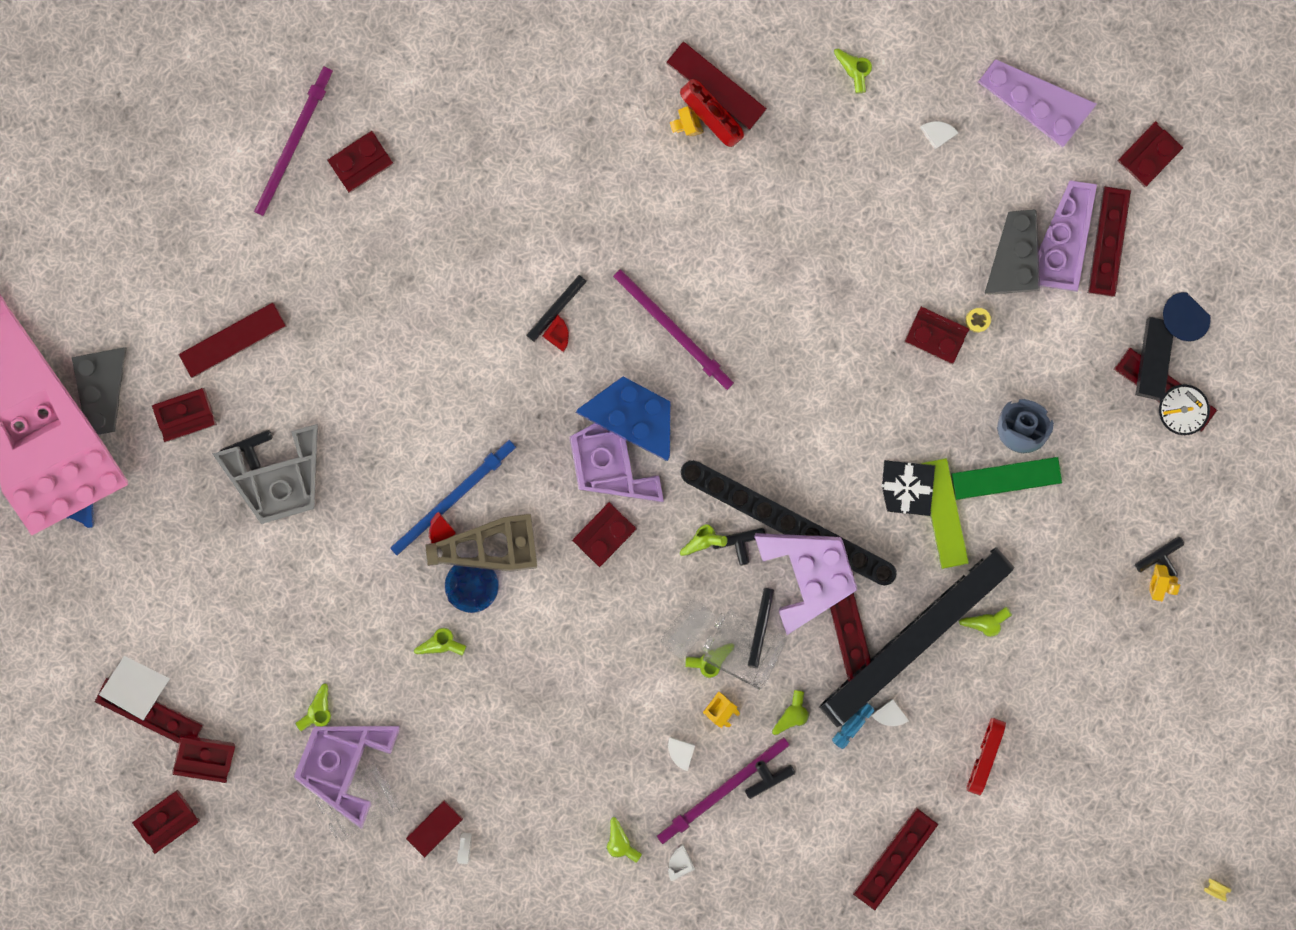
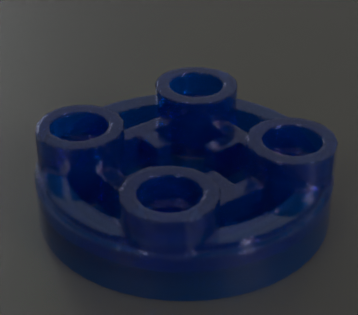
(471, 588)

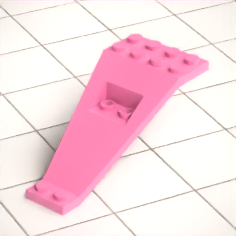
(56, 458)

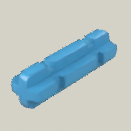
(852, 726)

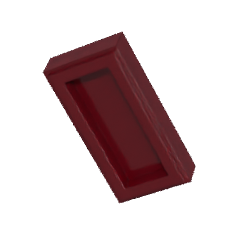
(434, 828)

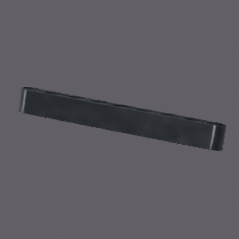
(778, 511)
(916, 637)

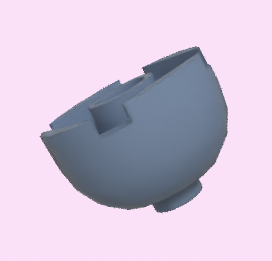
(1024, 426)

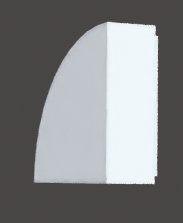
(938, 132)
(890, 714)
(681, 752)
(465, 846)
(680, 863)

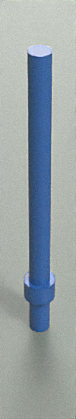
(491, 462)

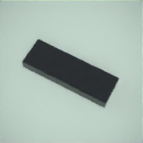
(1154, 360)

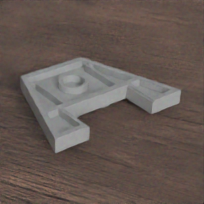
(280, 487)

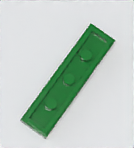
(1006, 478)

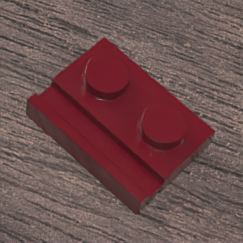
(1150, 154)
(360, 161)
(936, 335)
(184, 415)
(604, 534)
(203, 758)
(166, 821)

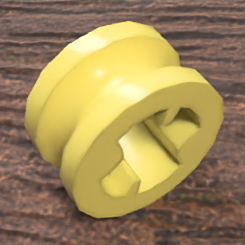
(979, 311)
(1217, 890)

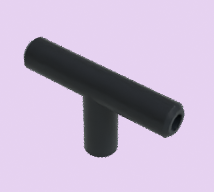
(247, 447)
(739, 541)
(1160, 556)
(768, 779)

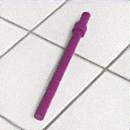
(316, 94)
(711, 367)
(682, 823)

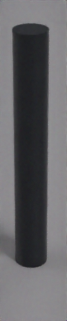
(556, 308)
(760, 629)

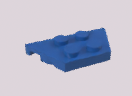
(633, 415)

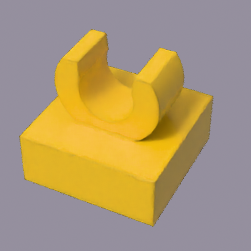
(688, 122)
(1162, 583)
(720, 710)

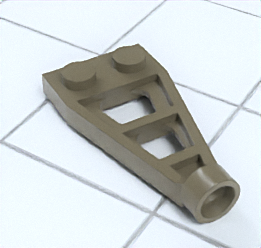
(520, 545)

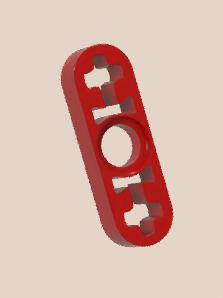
(711, 113)
(989, 750)

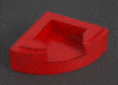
(557, 333)
(440, 529)

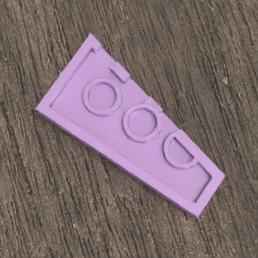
(1041, 103)
(1066, 238)

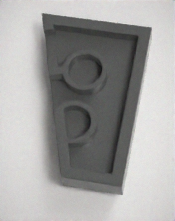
(1017, 256)
(99, 387)

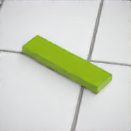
(946, 518)

